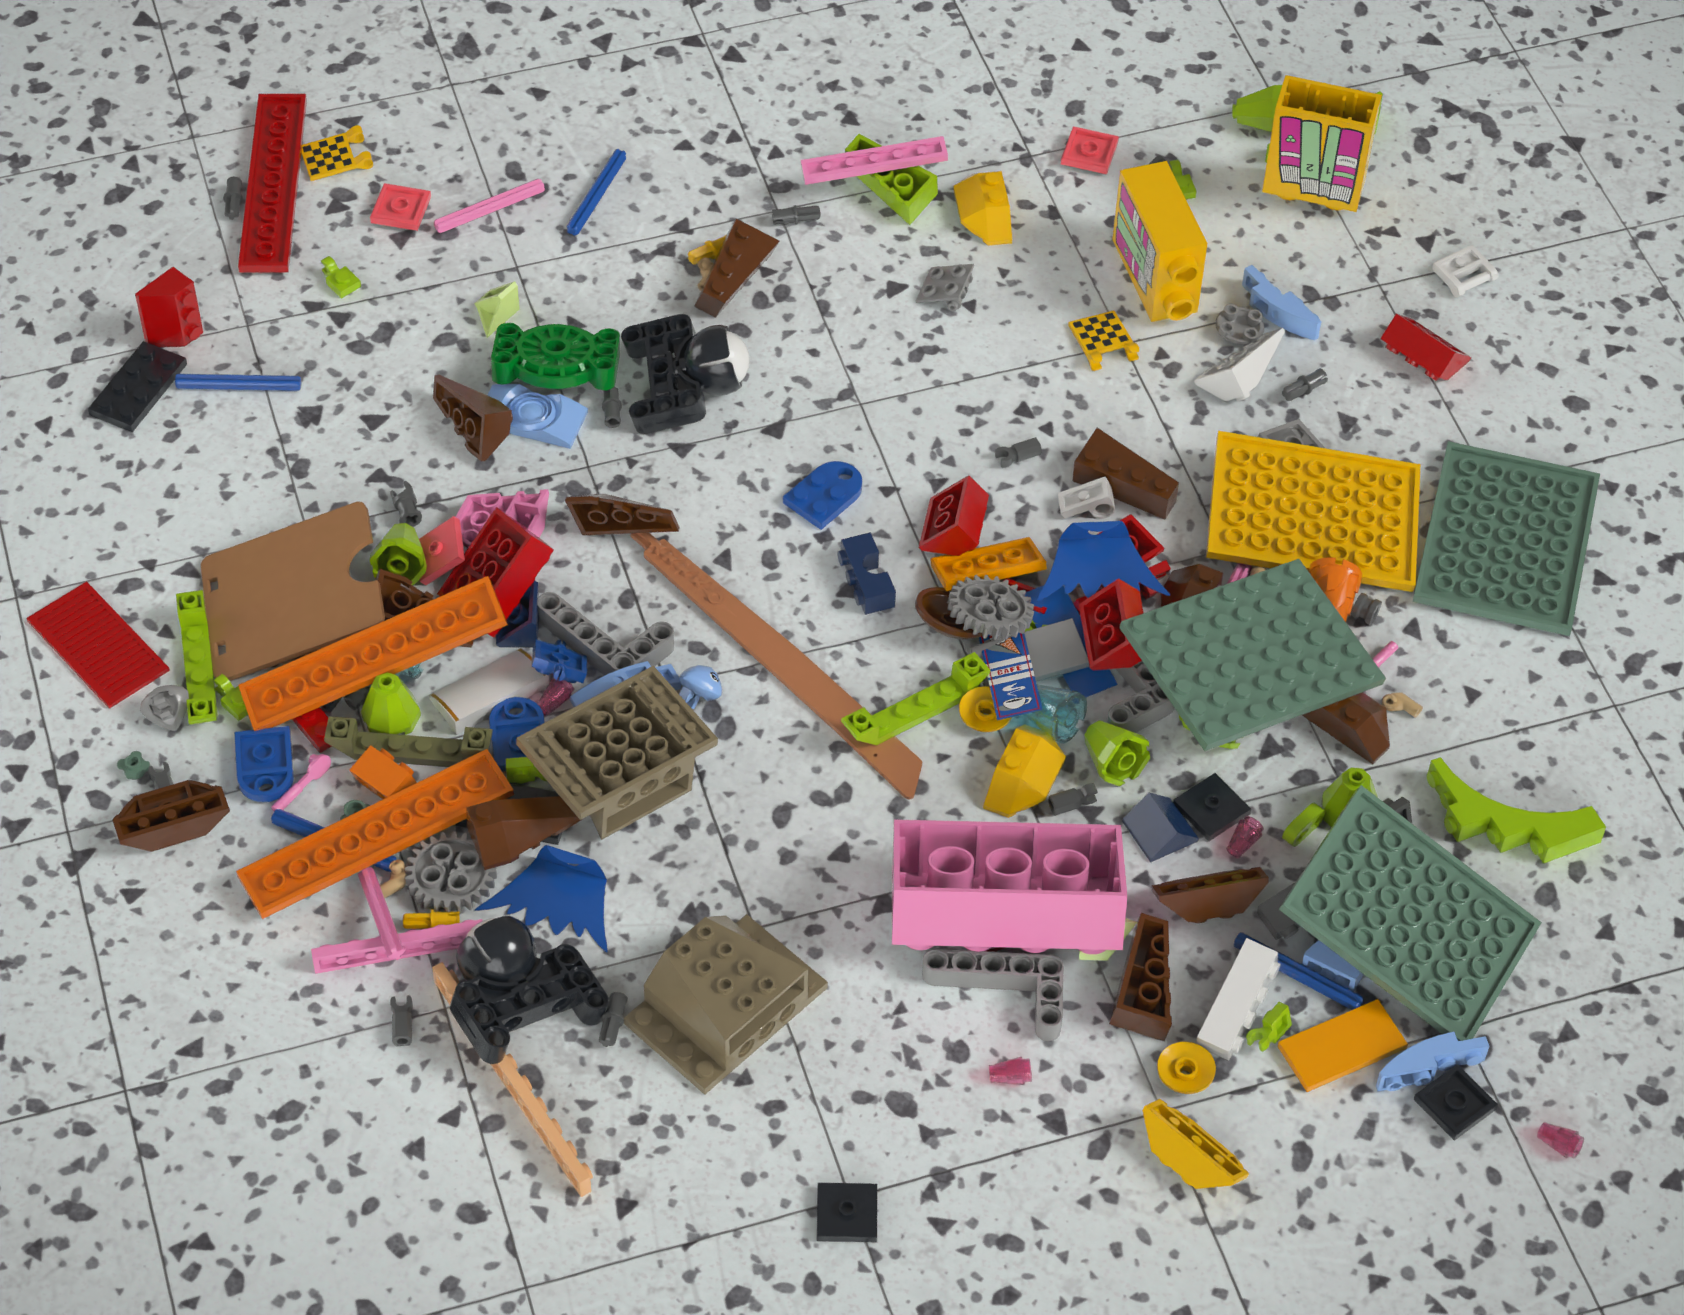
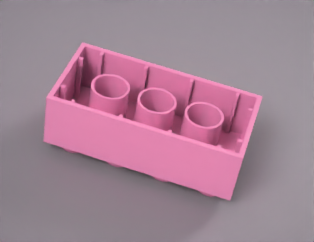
(1008, 885)

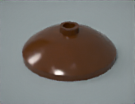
(933, 610)

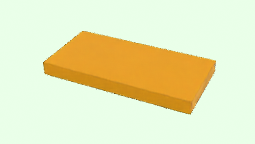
(999, 560)
(1342, 1045)

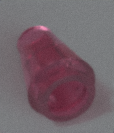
(555, 695)
(1245, 835)
(1012, 1071)
(1561, 1139)

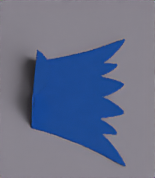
(1097, 560)
(558, 891)

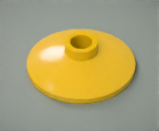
(973, 707)
(1190, 1058)

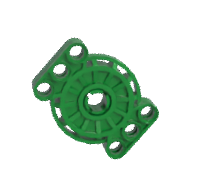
(555, 356)

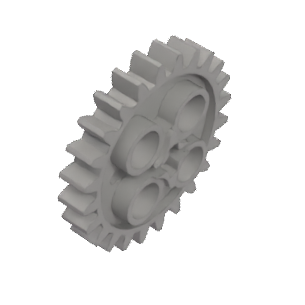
(990, 607)
(427, 866)

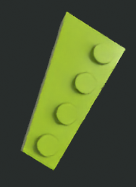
(904, 189)

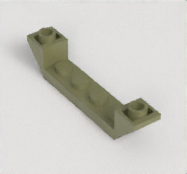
(417, 750)

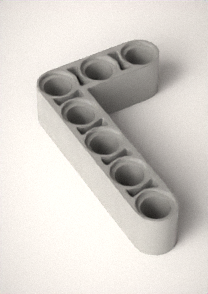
(601, 650)
(1145, 706)
(1004, 978)

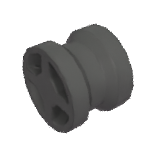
(1366, 608)

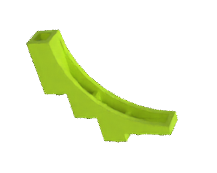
(1509, 827)

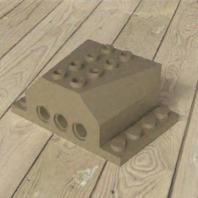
(621, 751)
(721, 997)

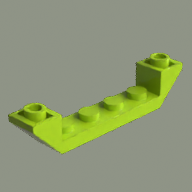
(197, 657)
(875, 729)

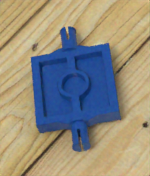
(559, 661)

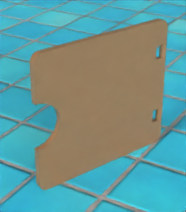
(289, 592)

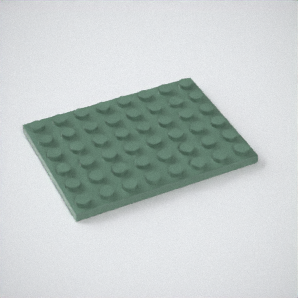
(1507, 538)
(1252, 654)
(1410, 916)

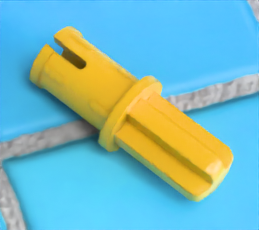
(709, 250)
(429, 920)

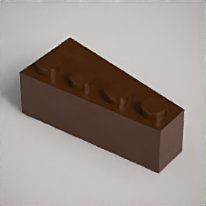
(735, 264)
(1130, 475)
(1143, 991)

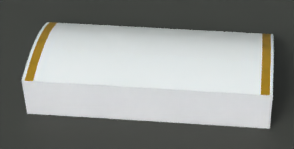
(474, 696)

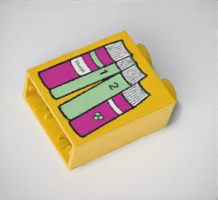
(1321, 143)
(1159, 241)

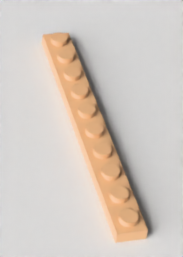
(532, 1107)

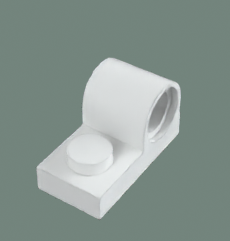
(1091, 496)

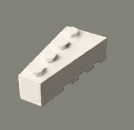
(1238, 999)

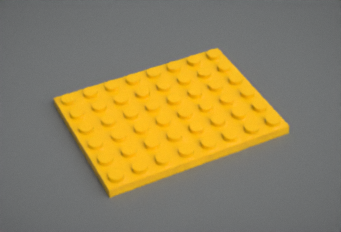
(1314, 503)

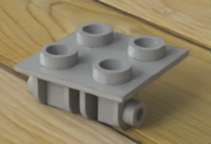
(947, 285)

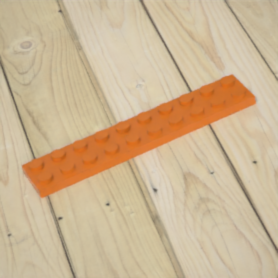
(372, 652)
(372, 834)

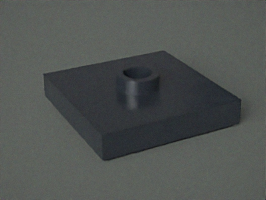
(1212, 807)
(1455, 1102)
(847, 1212)

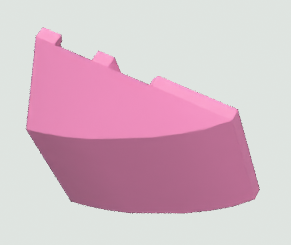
(524, 508)

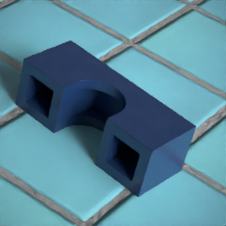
(871, 590)

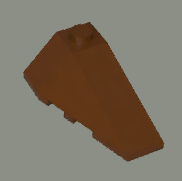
(476, 416)
(615, 515)
(1190, 582)
(401, 596)
(512, 826)

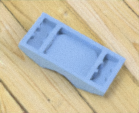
(540, 416)

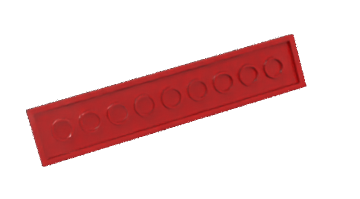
(272, 183)

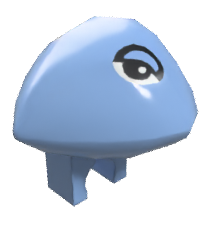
(699, 682)

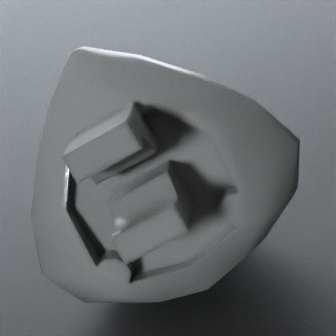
(165, 706)

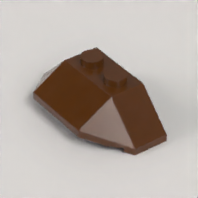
(1357, 724)
(170, 815)
(1212, 894)

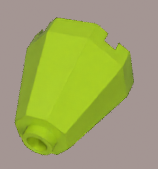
(1257, 108)
(400, 553)
(390, 706)
(1116, 752)
(1341, 790)

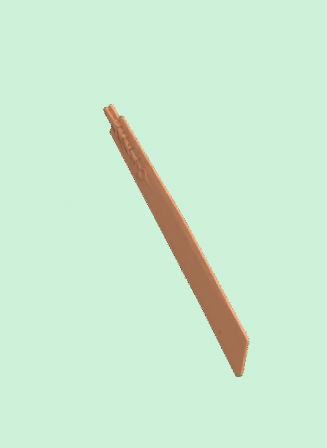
(782, 659)

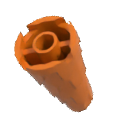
(1337, 582)

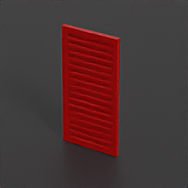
(98, 644)

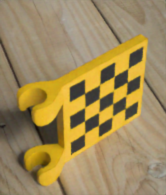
(334, 154)
(1101, 335)

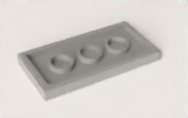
(1052, 650)

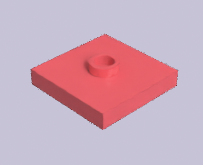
(1089, 150)
(400, 207)
(442, 549)

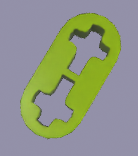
(1304, 824)

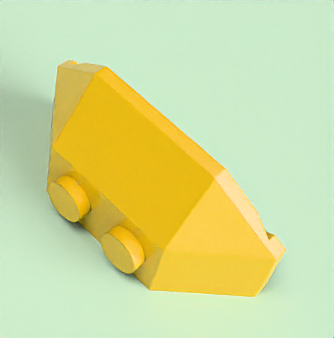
(985, 207)
(1024, 772)
(1190, 1149)

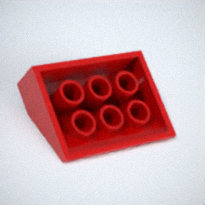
(506, 555)

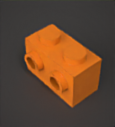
(381, 774)

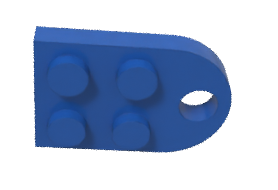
(824, 494)
(508, 727)
(264, 759)

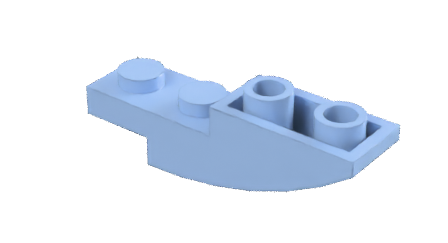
(1282, 310)
(616, 677)
(1419, 1062)

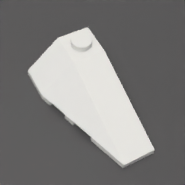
(1241, 370)

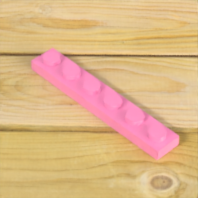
(874, 160)
(372, 950)

